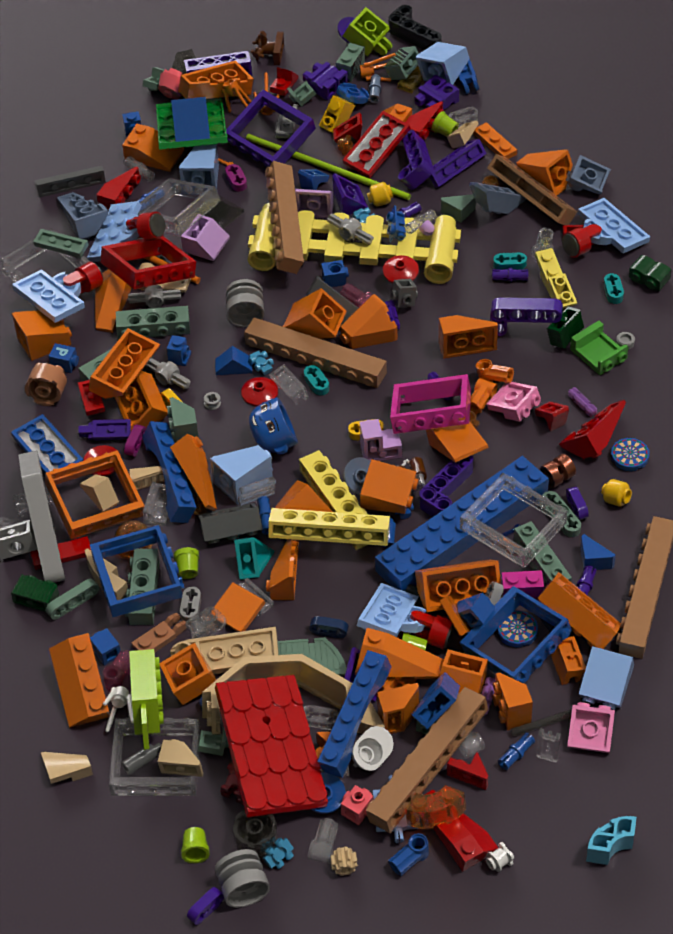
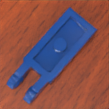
(467, 76)

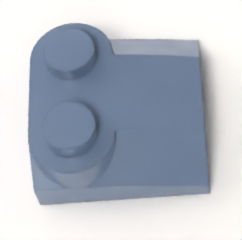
(588, 175)

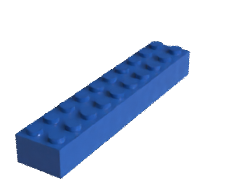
(442, 539)

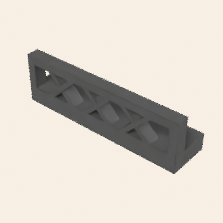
(70, 181)

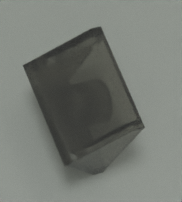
(224, 212)

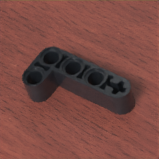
(404, 27)

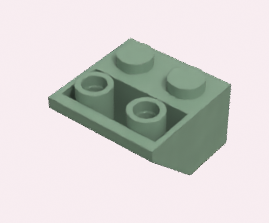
(182, 420)

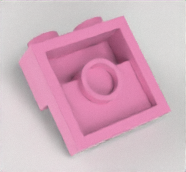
(515, 400)
(591, 728)

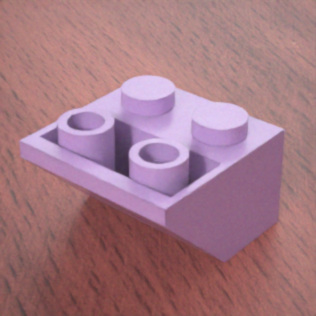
(204, 239)

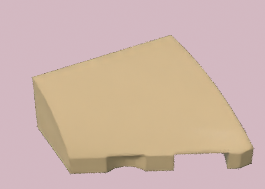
(63, 766)

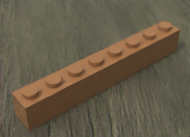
(284, 217)
(315, 352)
(646, 589)
(427, 759)

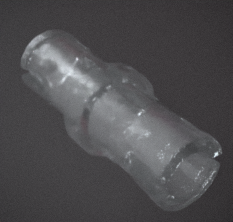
(147, 174)
(419, 220)

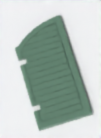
(321, 652)

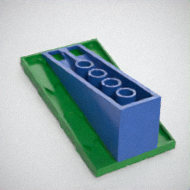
(191, 123)

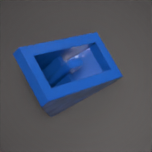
(232, 362)
(595, 554)

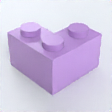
(379, 444)

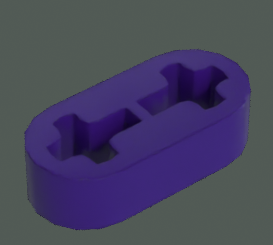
(577, 503)
(205, 905)

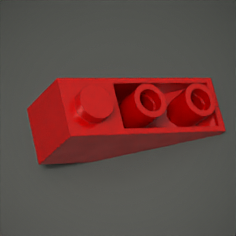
(422, 121)
(119, 188)

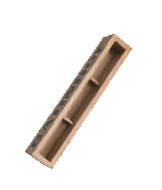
(532, 190)

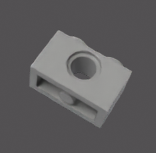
(17, 539)

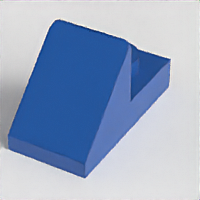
(311, 178)

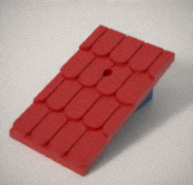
(271, 745)

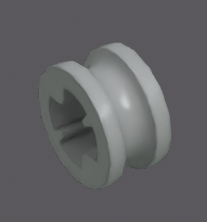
(212, 405)

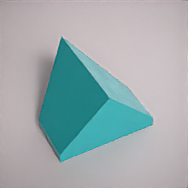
(251, 557)

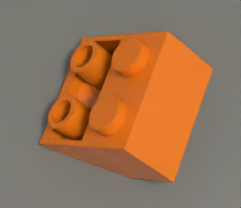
(465, 670)
(513, 701)
(397, 705)

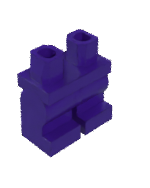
(325, 79)
(433, 93)

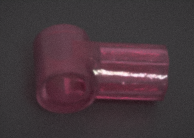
(355, 295)
(117, 671)

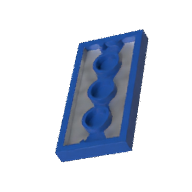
(51, 445)

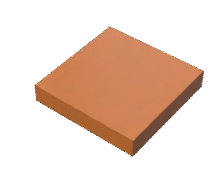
(239, 607)
(452, 611)

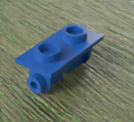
(396, 225)

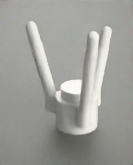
(119, 697)

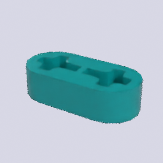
(510, 260)
(617, 288)
(313, 381)

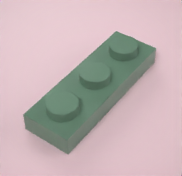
(61, 243)

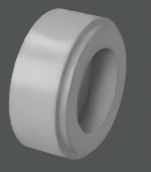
(625, 338)

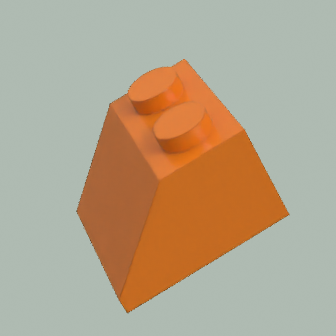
(187, 673)

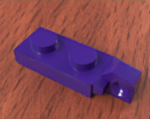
(106, 429)

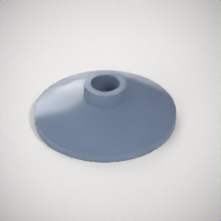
(355, 467)

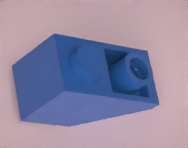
(475, 609)

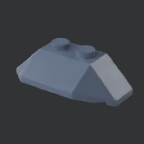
(496, 198)

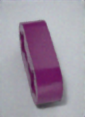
(238, 176)
(134, 440)

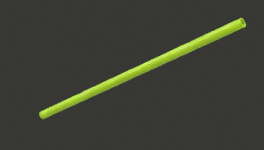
(326, 166)

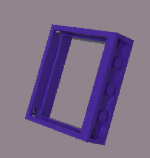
(292, 144)

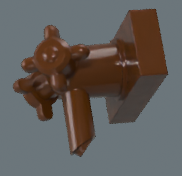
(265, 47)

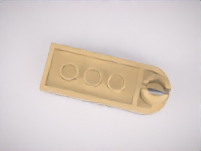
(227, 649)

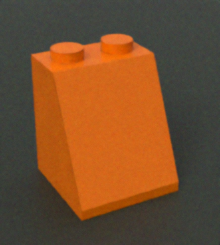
(316, 315)
(39, 333)
(388, 488)

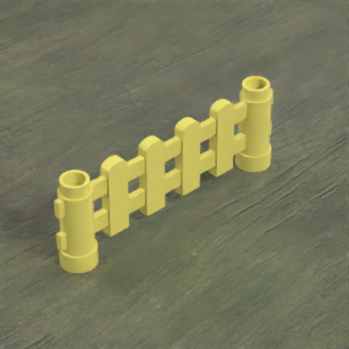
(438, 258)

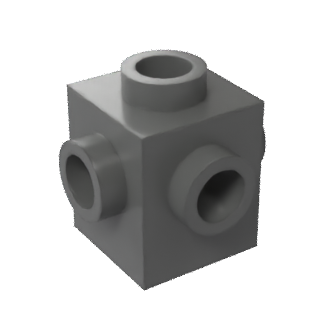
(404, 293)

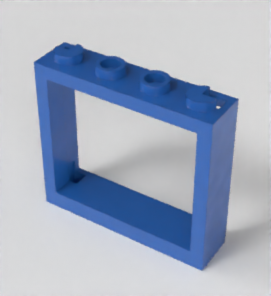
(130, 542)
(503, 610)

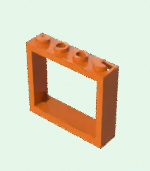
(104, 519)

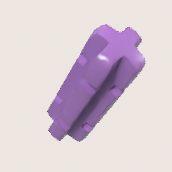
(582, 401)
(488, 691)

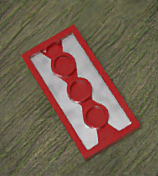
(376, 144)

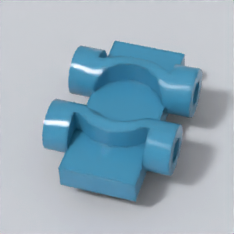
(361, 214)
(261, 363)
(277, 853)

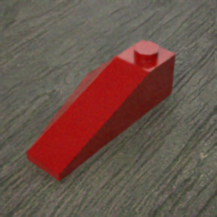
(595, 433)
(465, 840)

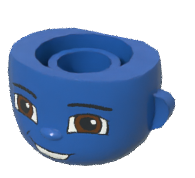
(272, 427)

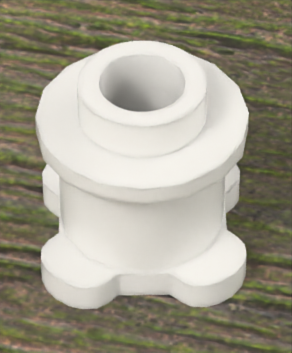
(499, 858)

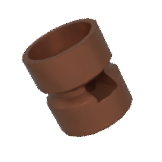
(558, 469)

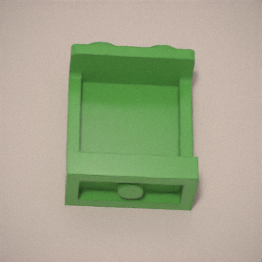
(598, 349)

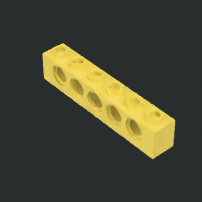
(328, 486)
(329, 526)

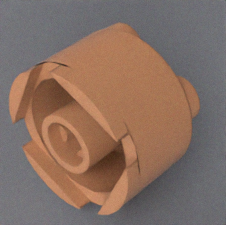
(46, 384)

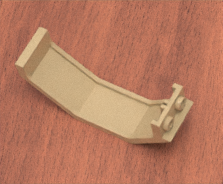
(308, 674)

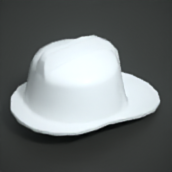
(372, 748)

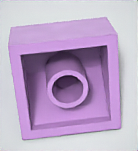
(317, 201)

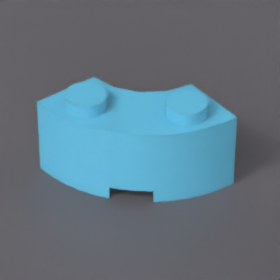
(610, 839)

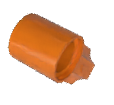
(491, 372)
(482, 393)

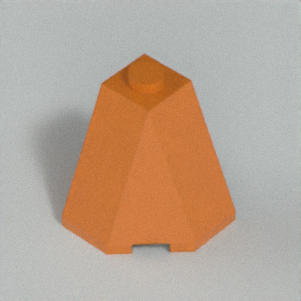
(548, 168)
(369, 325)
(302, 497)

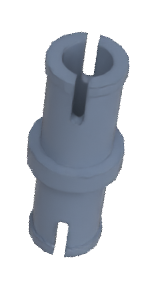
(374, 88)

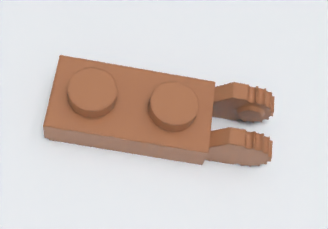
(160, 634)

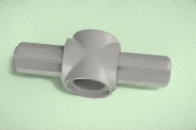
(350, 229)
(154, 296)
(168, 373)

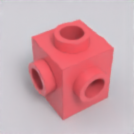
(355, 804)

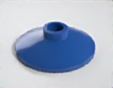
(335, 792)

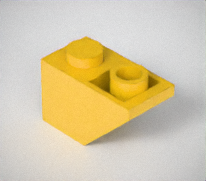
(336, 113)

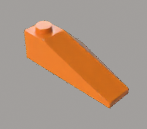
(194, 463)

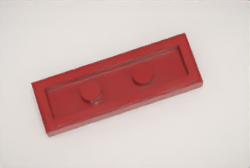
(68, 551)

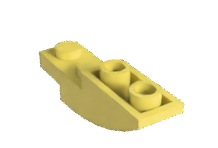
(554, 279)

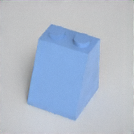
(442, 60)
(201, 165)
(240, 469)
(606, 678)

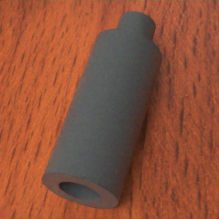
(141, 758)

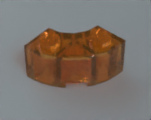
(435, 808)

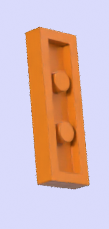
(495, 141)

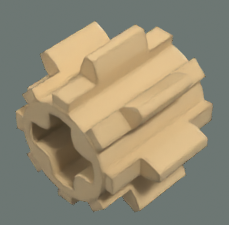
(343, 861)

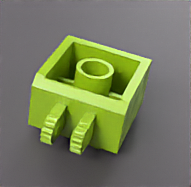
(369, 32)

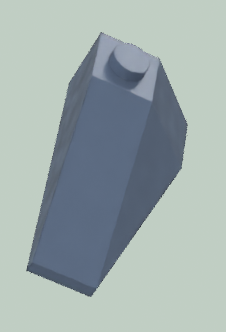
(83, 215)

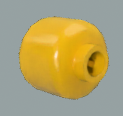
(380, 194)
(616, 492)

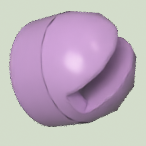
(427, 228)

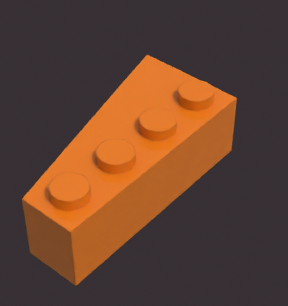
(210, 81)

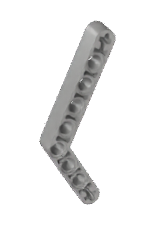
(41, 516)

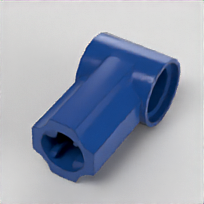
(408, 855)

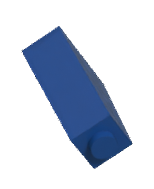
(436, 700)

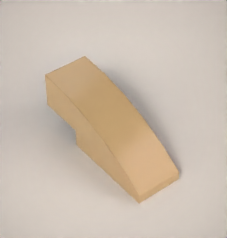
(119, 585)

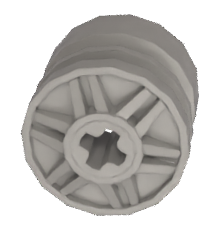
(244, 302)
(242, 878)

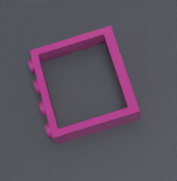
(431, 390)

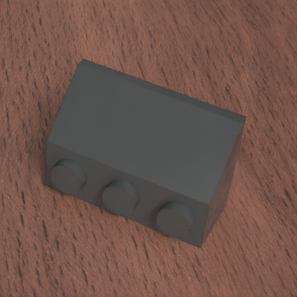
(230, 522)

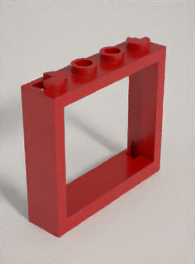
(116, 255)

